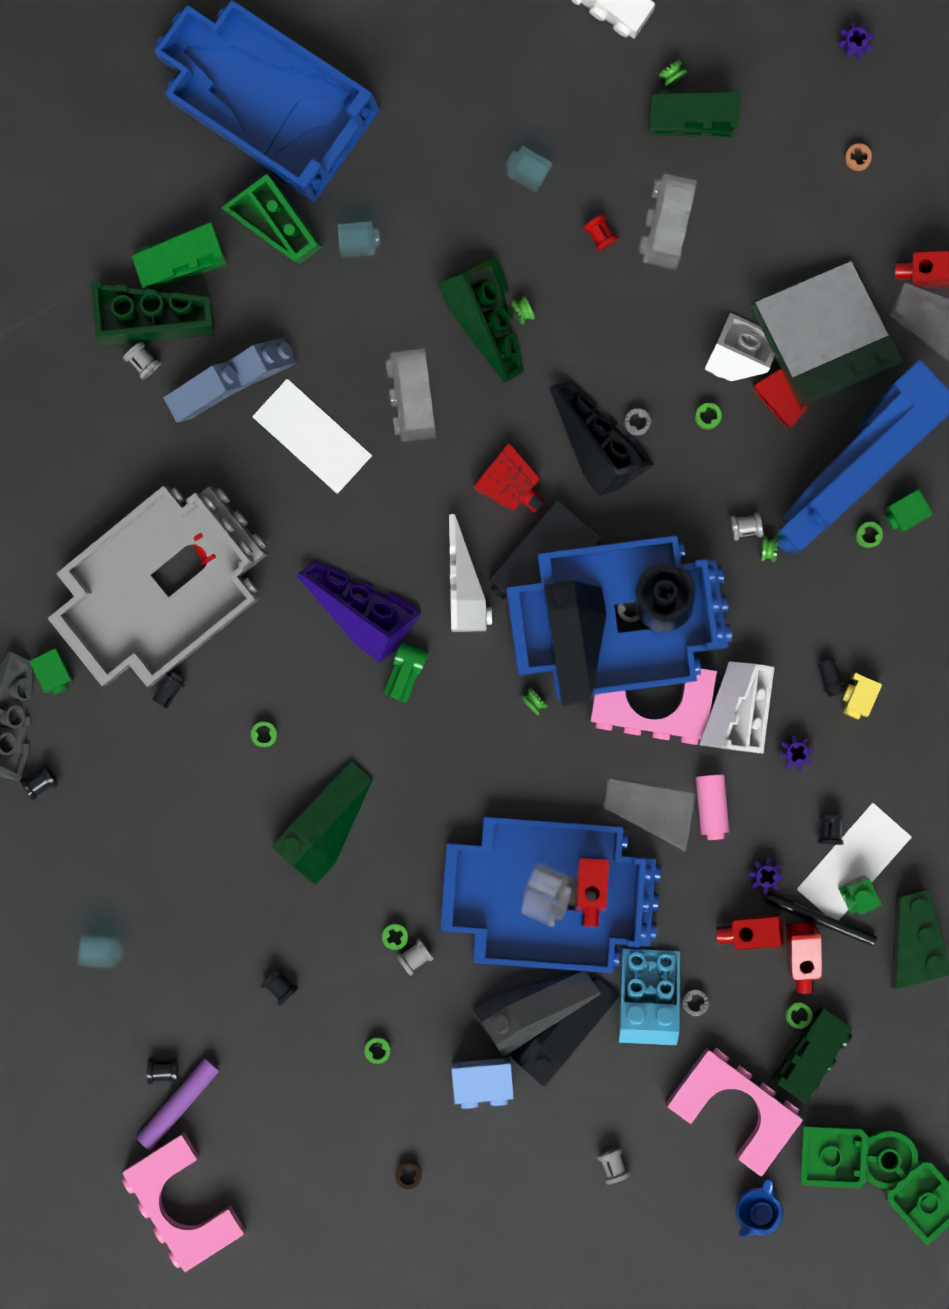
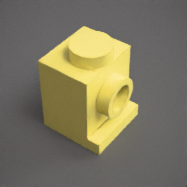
(860, 696)

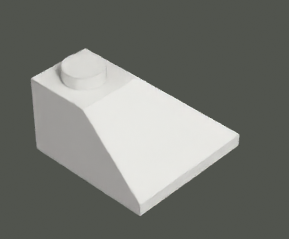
(740, 351)

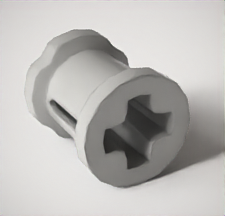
(142, 360)
(746, 526)
(414, 957)
(613, 1166)

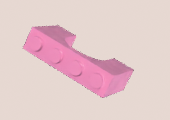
(685, 721)
(775, 1120)
(187, 1242)

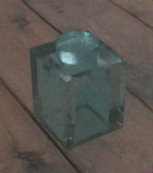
(528, 168)
(357, 239)
(99, 951)

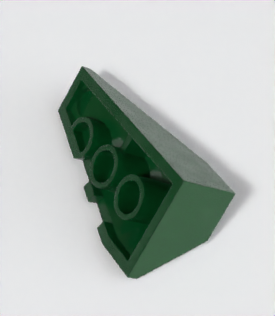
(480, 307)
(321, 830)

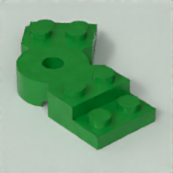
(851, 1158)

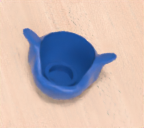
(759, 1211)

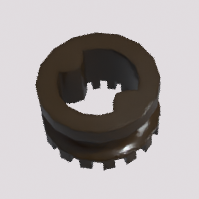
(417, 1178)

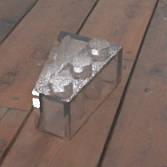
(668, 221)
(924, 316)
(411, 395)
(654, 809)
(547, 894)

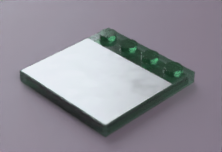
(826, 333)

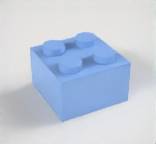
(482, 1082)

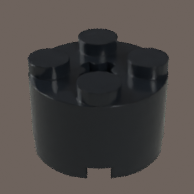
(678, 600)

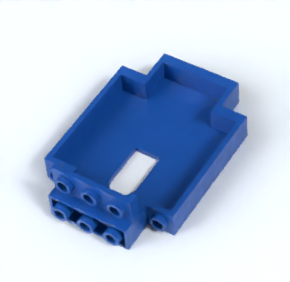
(627, 658)
(489, 881)

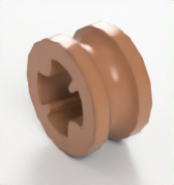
(864, 151)

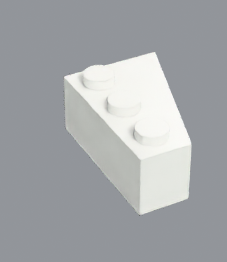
(625, 15)

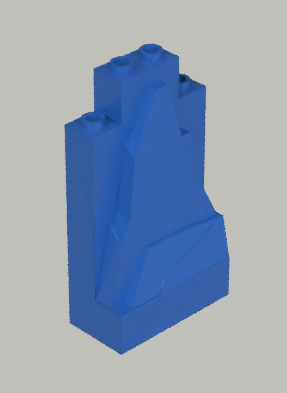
(265, 95)
(887, 434)

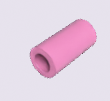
(712, 806)

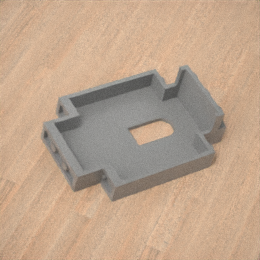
(123, 613)

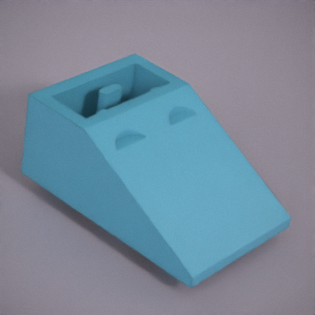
(649, 997)

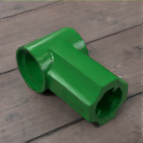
(407, 666)

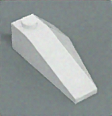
(467, 598)

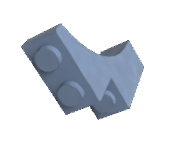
(229, 378)

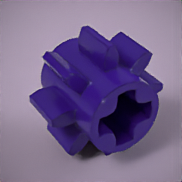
(852, 48)
(788, 755)
(774, 876)

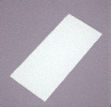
(312, 436)
(866, 852)

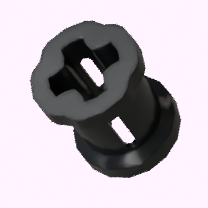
(39, 782)
(831, 829)
(279, 986)
(162, 1071)

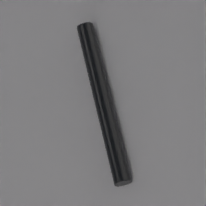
(821, 919)

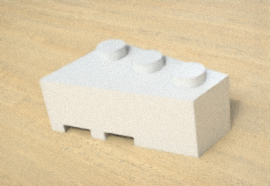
(741, 709)

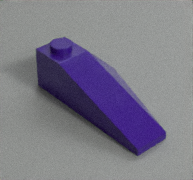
(368, 617)

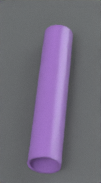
(177, 1104)

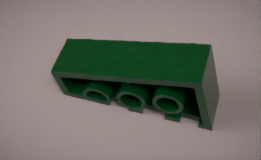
(146, 315)

